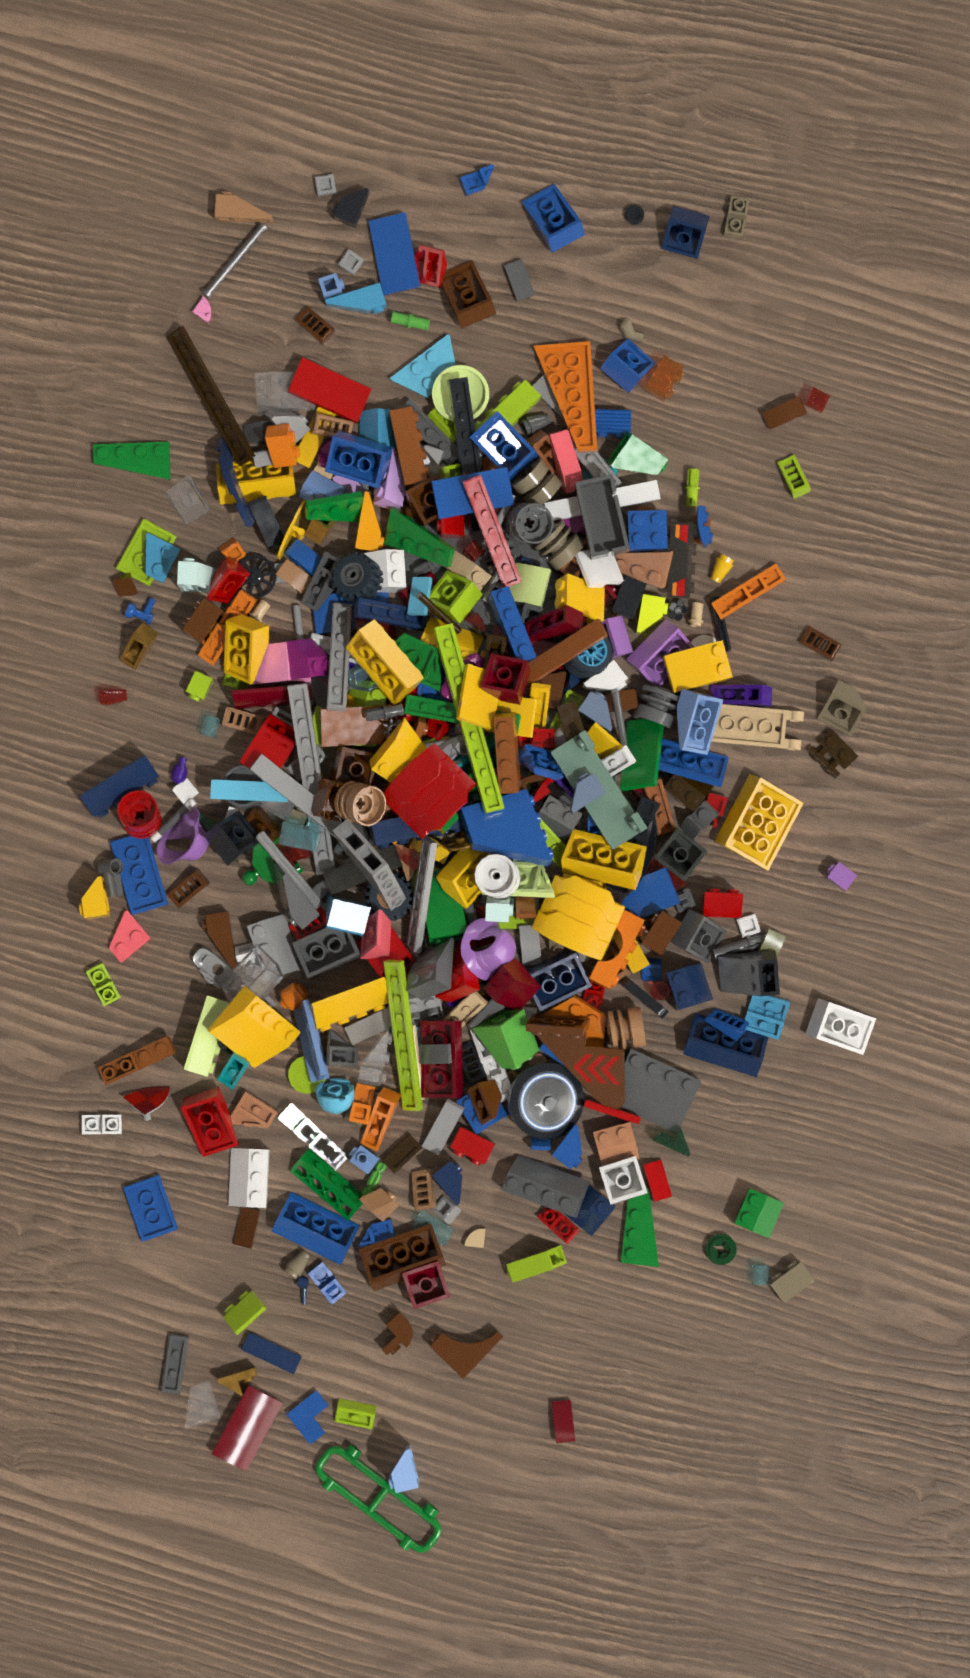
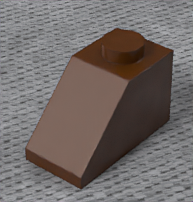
(485, 1099)

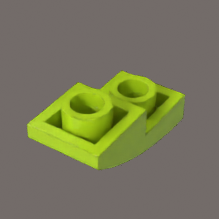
(103, 984)

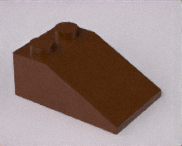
(467, 294)

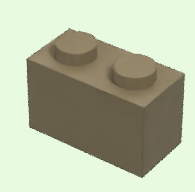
(792, 1281)

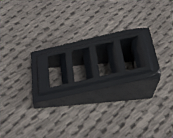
(478, 1076)

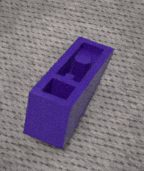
(743, 694)

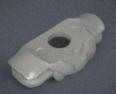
(205, 960)

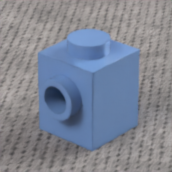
(331, 286)
(363, 1158)

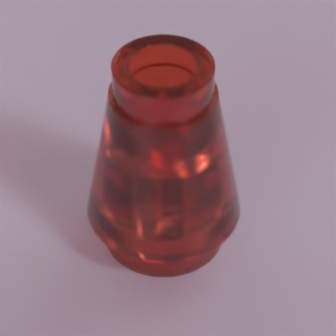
(111, 696)

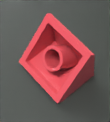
(376, 937)

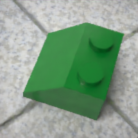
(758, 1213)

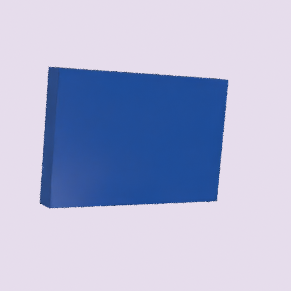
(652, 894)
(150, 1208)

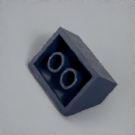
(559, 979)

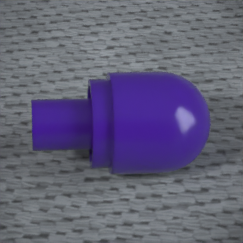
(179, 771)

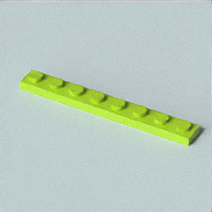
(403, 1035)

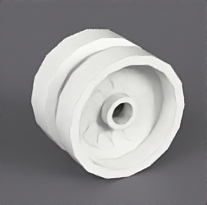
(508, 880)

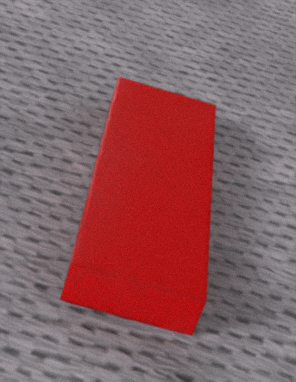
(611, 1111)

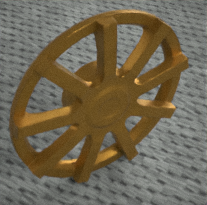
(460, 838)

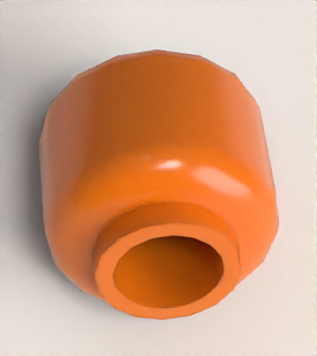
(293, 996)

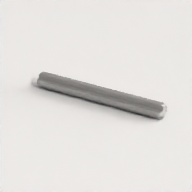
(289, 870)

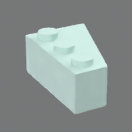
(194, 576)

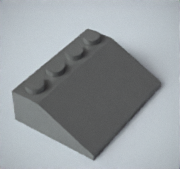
(657, 1091)

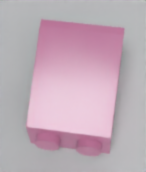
(275, 667)

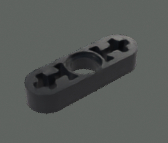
(642, 996)

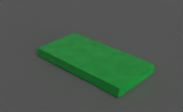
(644, 743)

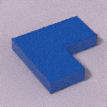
(304, 1414)

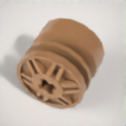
(360, 803)
(626, 1028)

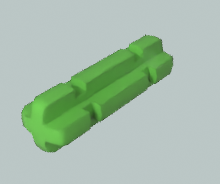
(374, 1178)

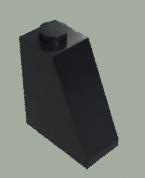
(267, 522)

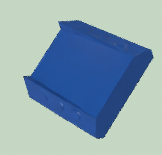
(539, 762)

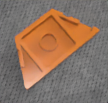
(579, 1008)

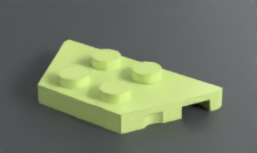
(533, 881)

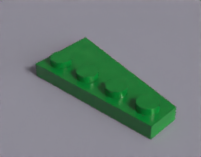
(141, 458)
(415, 539)

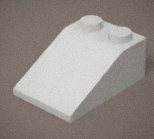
(840, 1026)

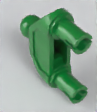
(263, 867)

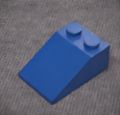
(553, 218)
(504, 445)

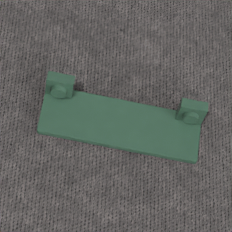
(610, 810)

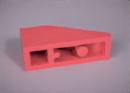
(565, 460)

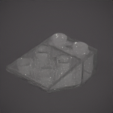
(273, 394)
(373, 1065)

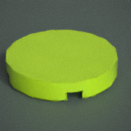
(299, 1077)

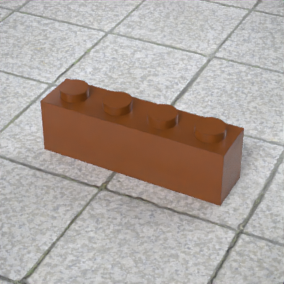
(408, 446)
(507, 752)

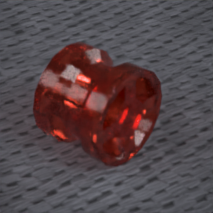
(473, 551)
(660, 990)

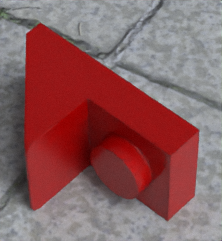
(541, 738)

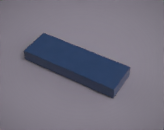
(271, 1353)

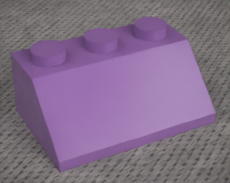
(649, 655)

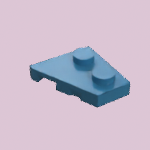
(159, 557)

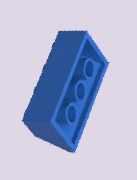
(315, 1228)

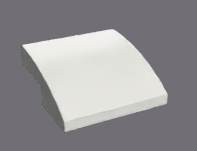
(599, 571)

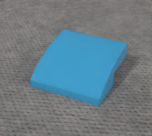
(767, 1015)

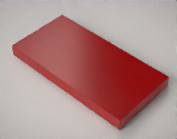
(329, 390)

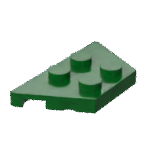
(424, 658)

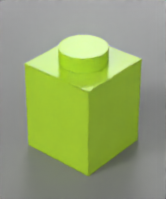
(199, 686)

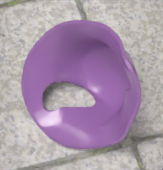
(186, 827)
(489, 961)

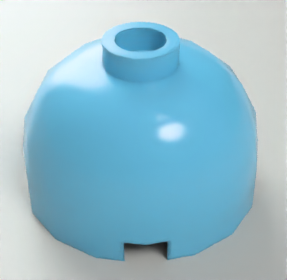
(335, 1096)

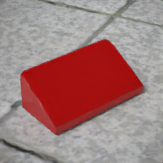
(657, 1180)

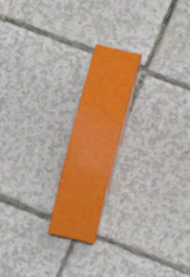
(748, 591)
(215, 643)

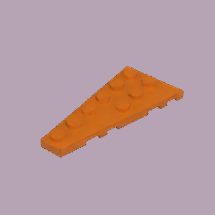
(571, 380)

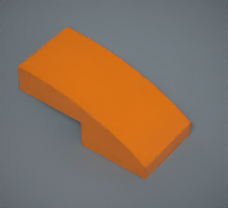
(362, 1103)

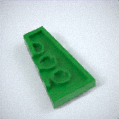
(639, 1233)

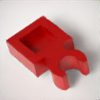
(719, 803)

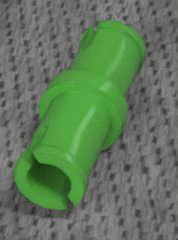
(410, 321)

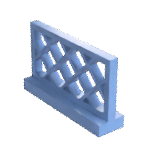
(310, 1043)

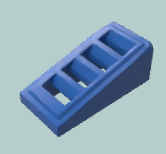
(732, 1025)

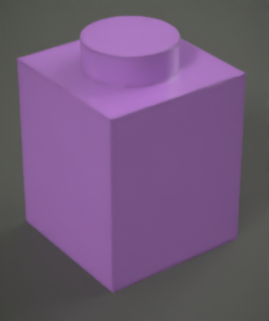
(840, 876)

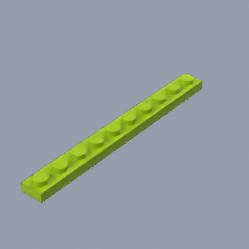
(472, 734)

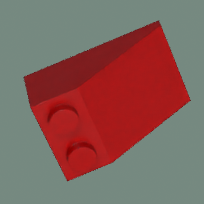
(463, 980)
(209, 1121)

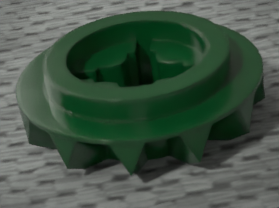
(712, 1253)

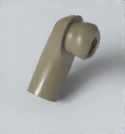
(628, 331)

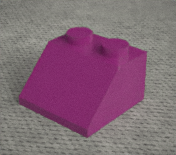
(307, 659)

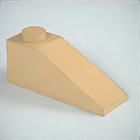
(469, 570)

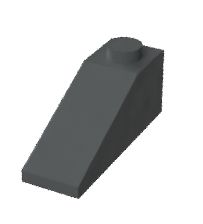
(321, 584)

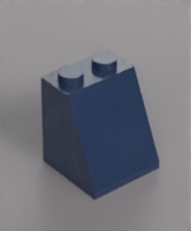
(688, 986)

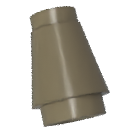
(296, 1265)

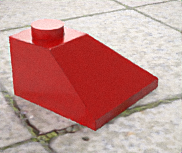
(227, 581)

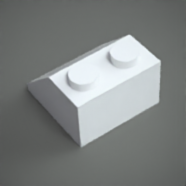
(393, 569)
(610, 679)
(623, 1180)

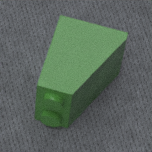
(507, 1038)

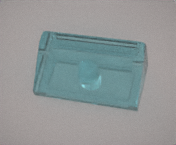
(442, 1231)

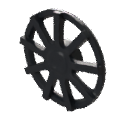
(257, 576)

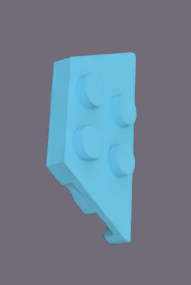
(424, 370)

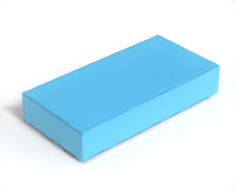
(419, 584)

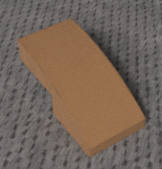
(294, 576)

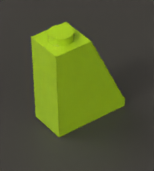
(536, 1264)

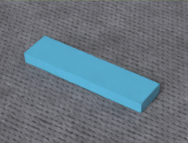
(244, 791)

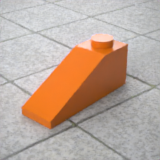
(380, 1118)

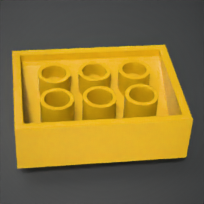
(758, 822)
(350, 1004)
(253, 1028)

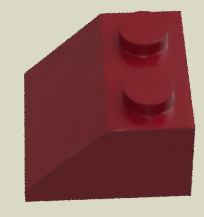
(506, 678)
(512, 985)
(425, 1284)

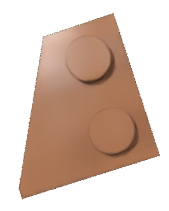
(253, 1112)

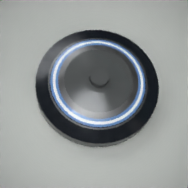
(545, 1100)

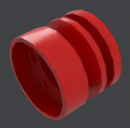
(136, 805)

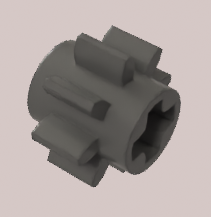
(388, 726)

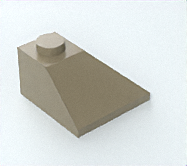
(843, 708)

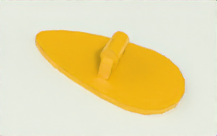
(293, 531)

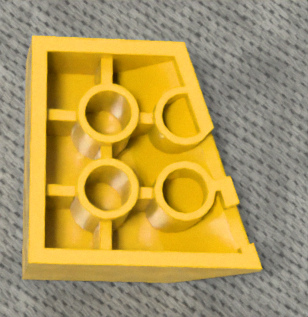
(397, 751)

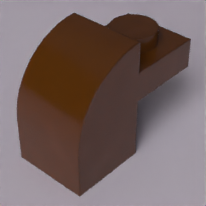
(403, 1332)

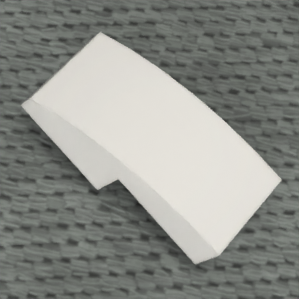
(101, 1124)

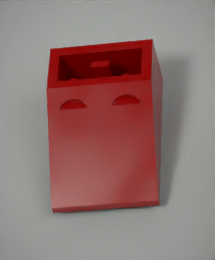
(273, 740)

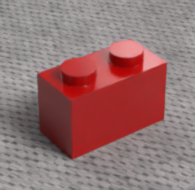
(472, 1146)

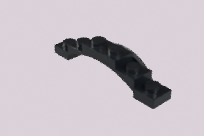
(647, 810)

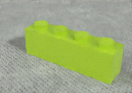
(515, 405)

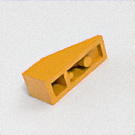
(369, 529)

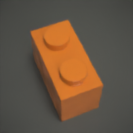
(282, 445)

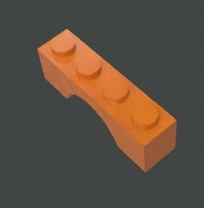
(606, 972)

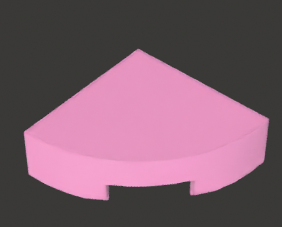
(203, 310)

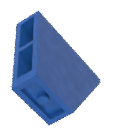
(509, 831)

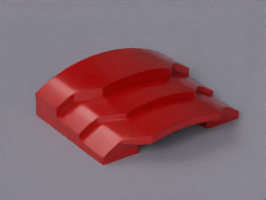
(429, 791)

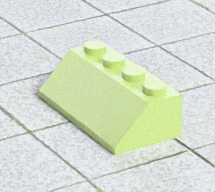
(204, 1044)

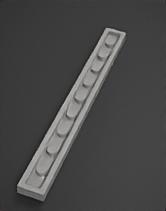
(309, 764)

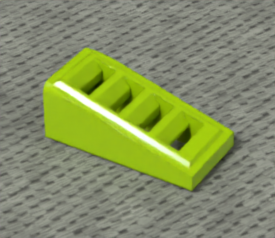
(804, 489)

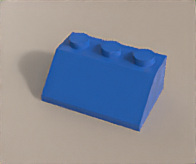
(358, 459)

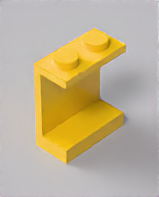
(576, 594)

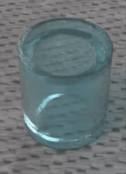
(210, 726)
(760, 1274)

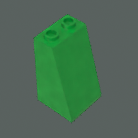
(444, 915)

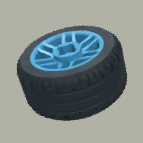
(592, 660)

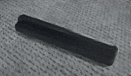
(721, 627)

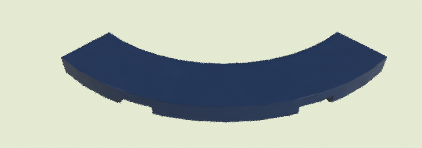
(230, 478)

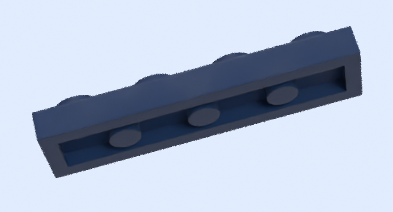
(388, 614)

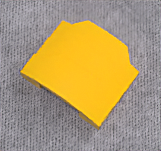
(579, 916)

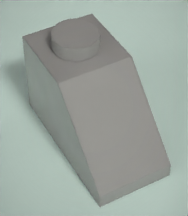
(296, 422)

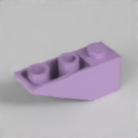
(392, 487)

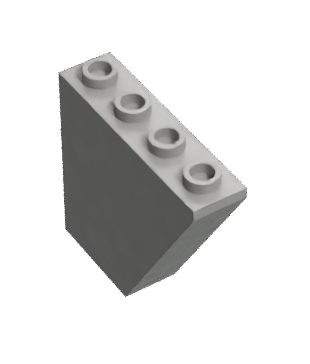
(370, 864)

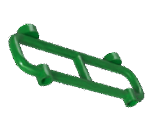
(351, 1455)

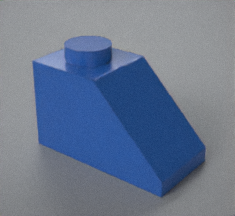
(570, 1149)

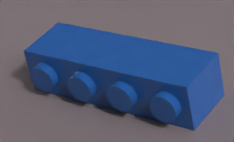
(511, 624)

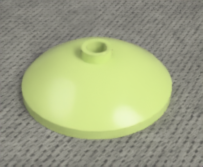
(477, 386)

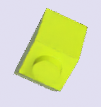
(651, 612)

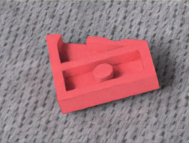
(128, 937)

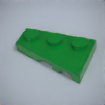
(335, 508)

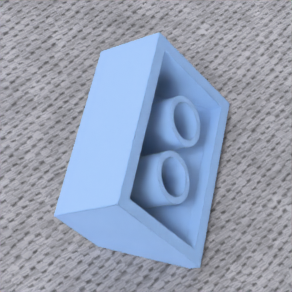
(404, 1473)

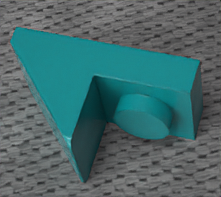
(233, 1071)

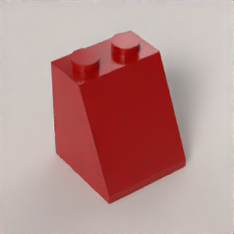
(398, 951)

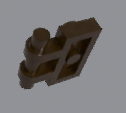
(837, 749)

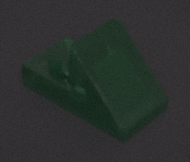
(679, 1143)

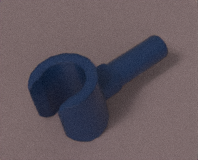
(303, 1282)

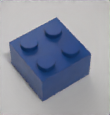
(647, 530)

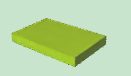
(134, 557)

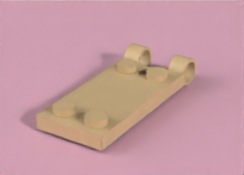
(756, 727)

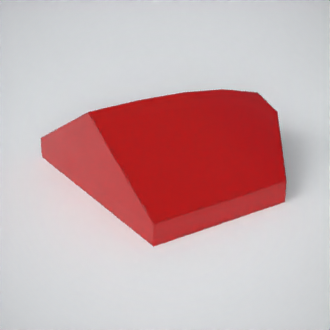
(431, 265)

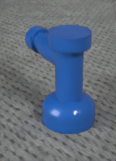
(146, 615)

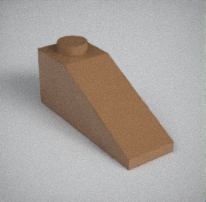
(232, 208)

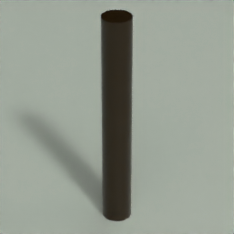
(437, 611)

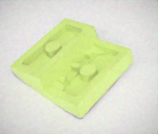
(533, 584)

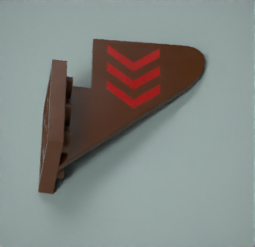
(595, 1067)

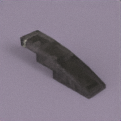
(312, 1136)

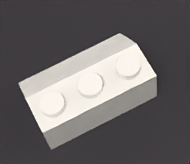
(249, 1177)

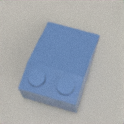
(697, 720)

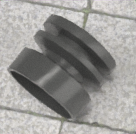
(539, 525)
(656, 705)

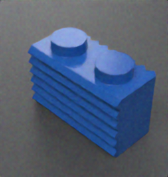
(612, 422)

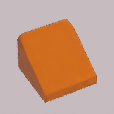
(232, 550)

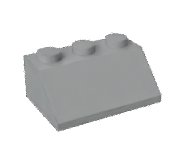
(276, 940)

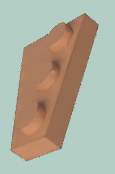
(646, 566)

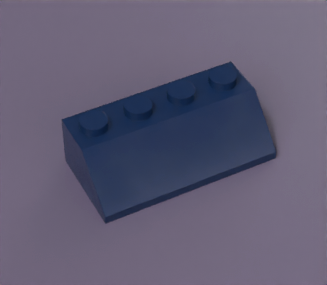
(111, 791)
(719, 1049)

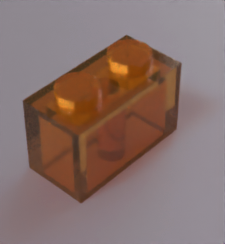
(664, 379)

